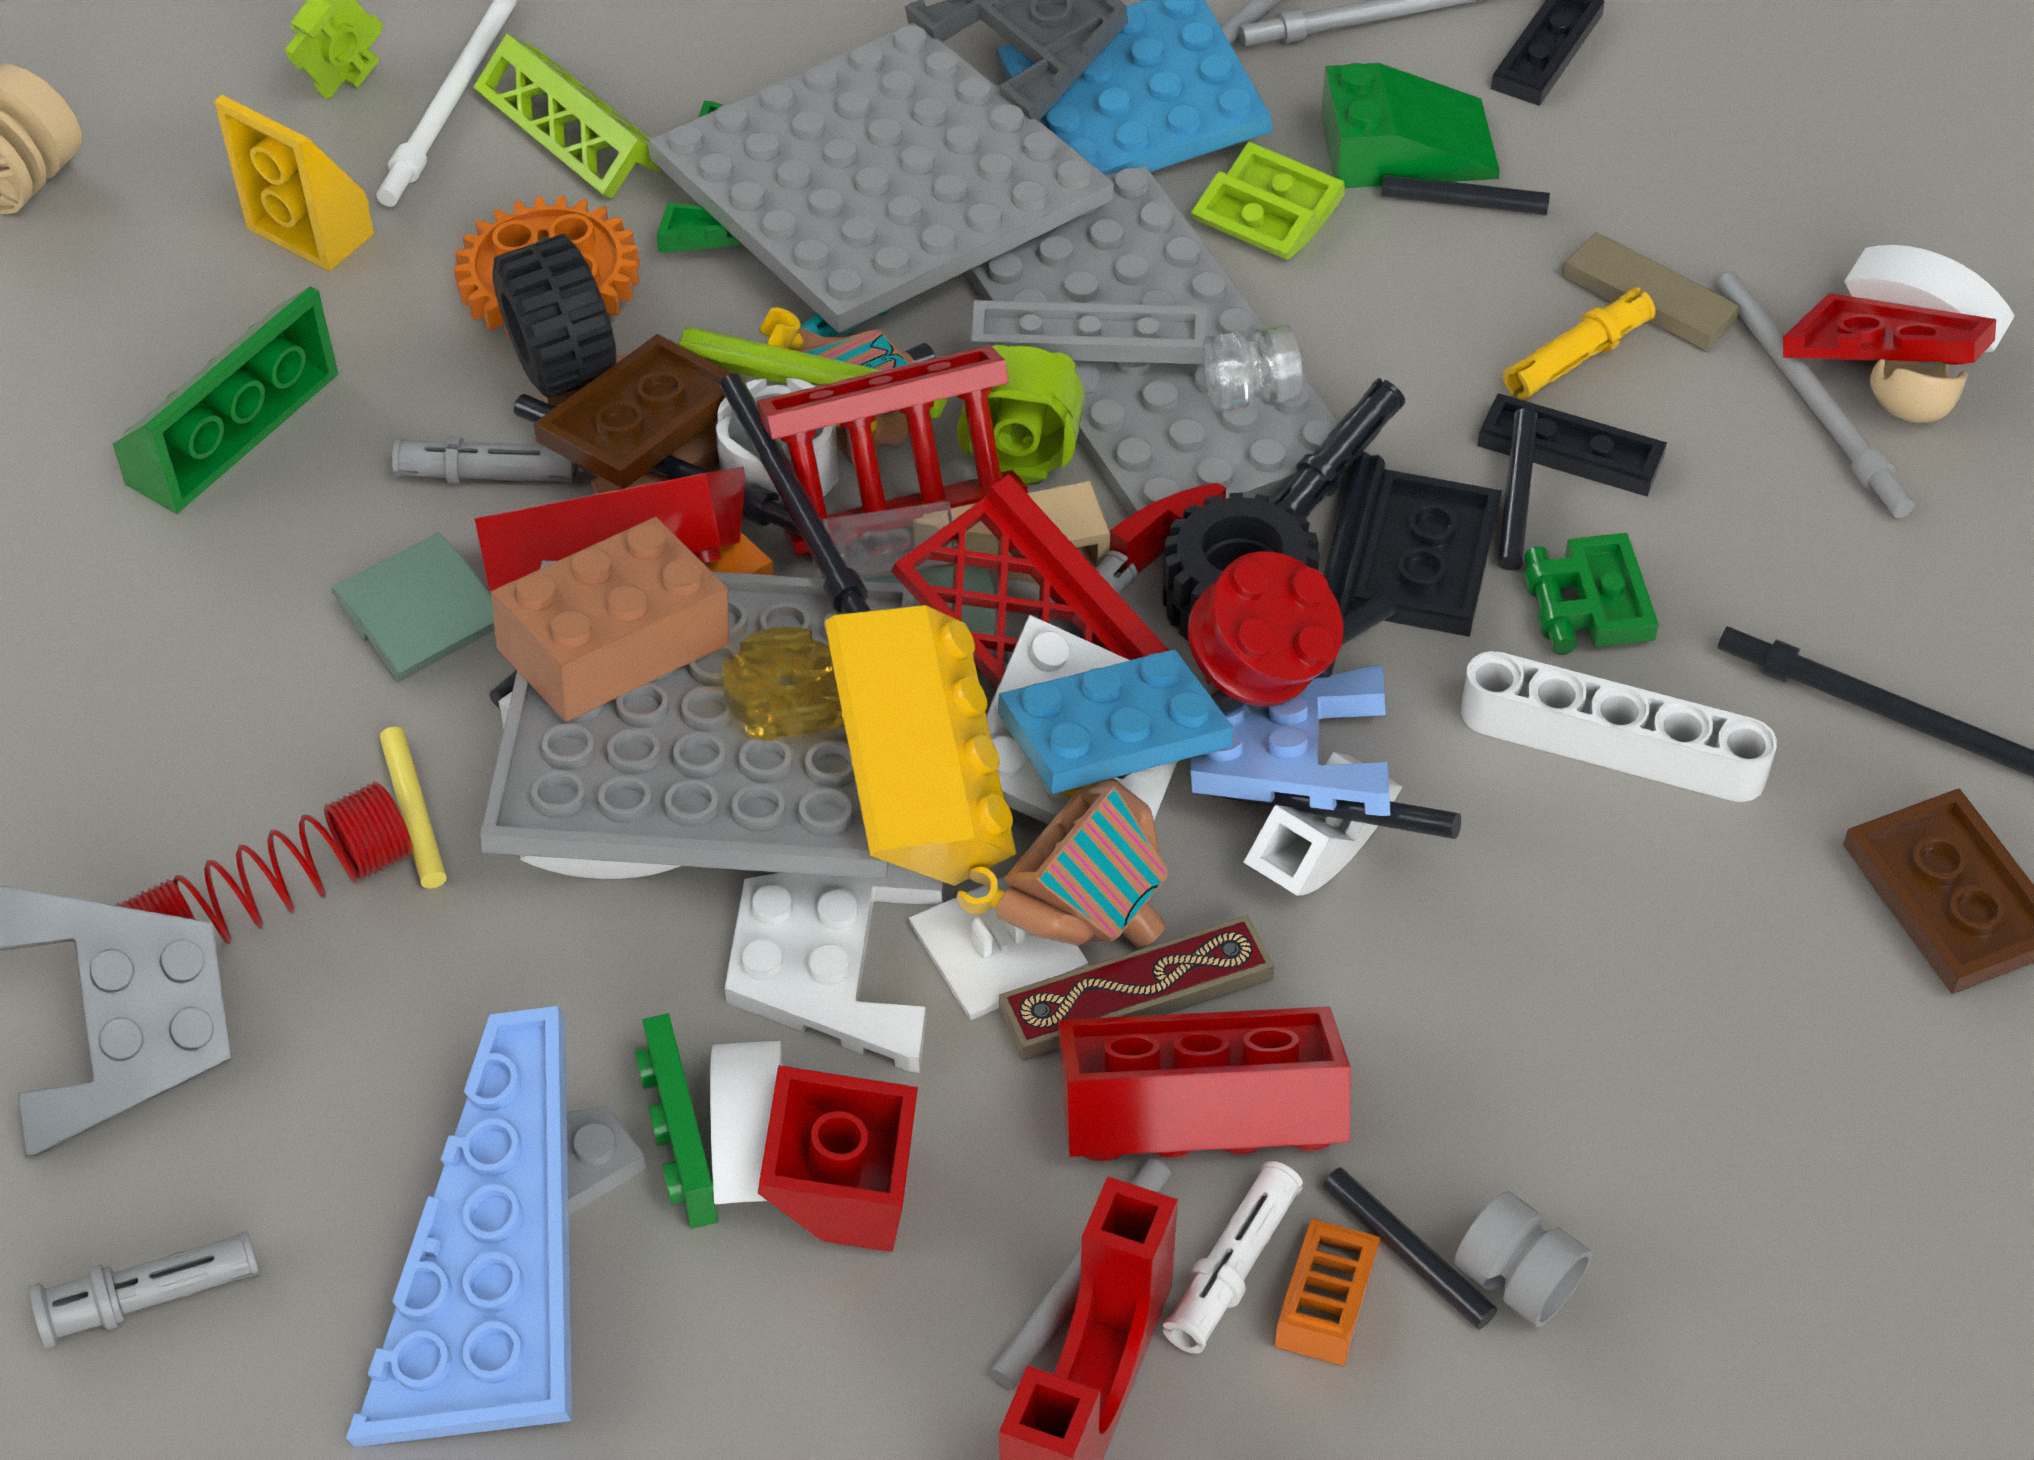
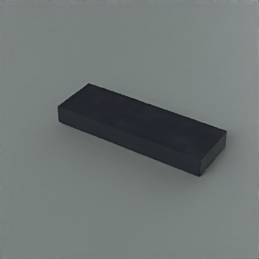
(1546, 48)
(1578, 445)

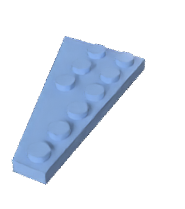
(488, 1274)

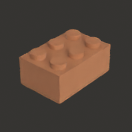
(610, 618)

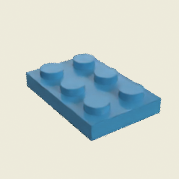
(1114, 721)

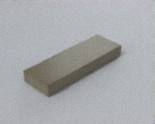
(1679, 303)

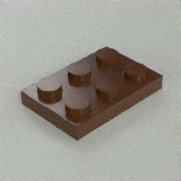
(635, 411)
(1950, 887)

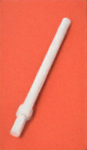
(411, 157)

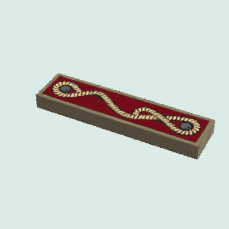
(1139, 983)

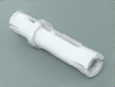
(1220, 1277)

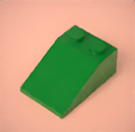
(1402, 126)

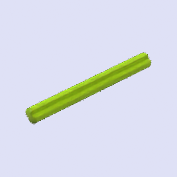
(774, 362)

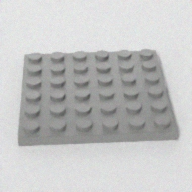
(879, 174)
(675, 772)

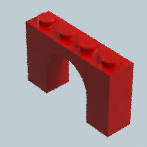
(1117, 1309)

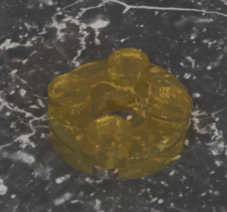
(776, 709)

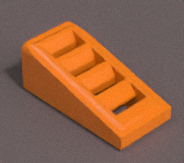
(1312, 1334)

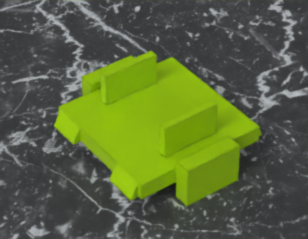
(334, 43)

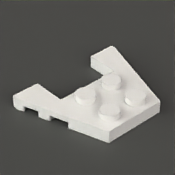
(804, 957)

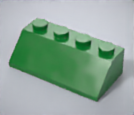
(229, 404)

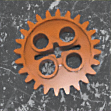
(601, 241)

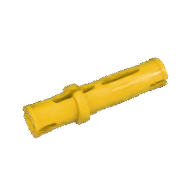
(1594, 334)

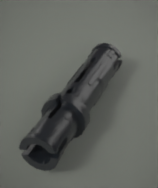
(1321, 472)

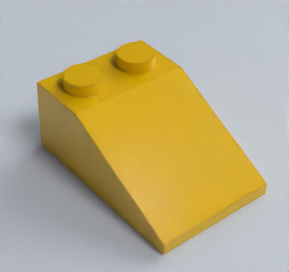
(292, 188)

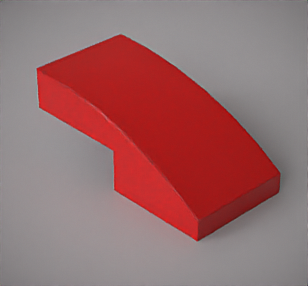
(1144, 532)

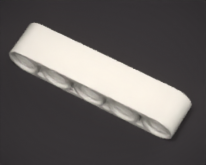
(1618, 726)

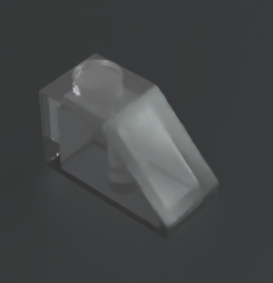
(880, 538)

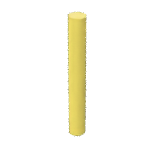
(413, 807)

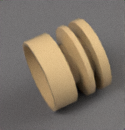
(35, 135)

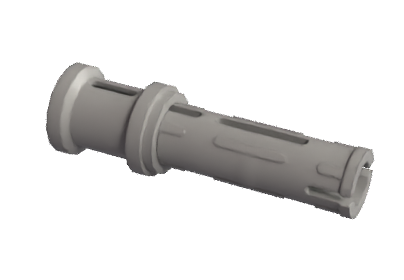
(109, 1295)

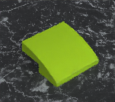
(1269, 201)

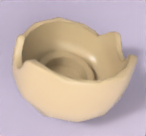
(1914, 391)

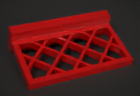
(1036, 550)

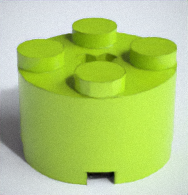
(1034, 413)

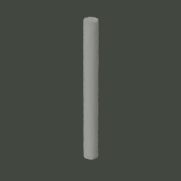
(1059, 1301)

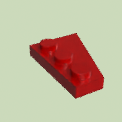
(1889, 331)

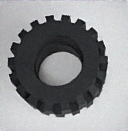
(554, 314)
(1220, 533)

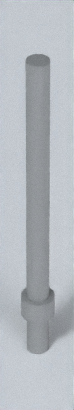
(1295, 25)
(1868, 463)

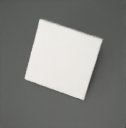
(987, 955)

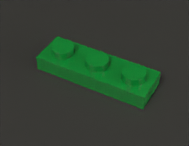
(675, 1122)

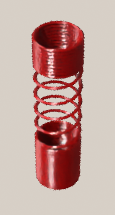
(365, 835)

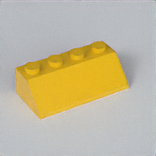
(920, 741)

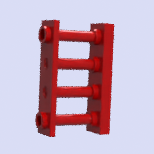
(911, 392)

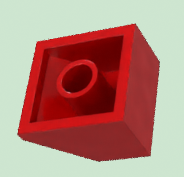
(839, 1155)

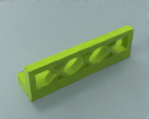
(580, 103)

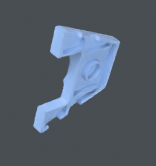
(1280, 748)

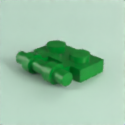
(1609, 590)

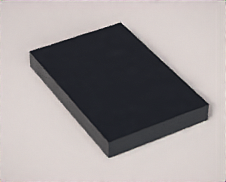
(1428, 550)

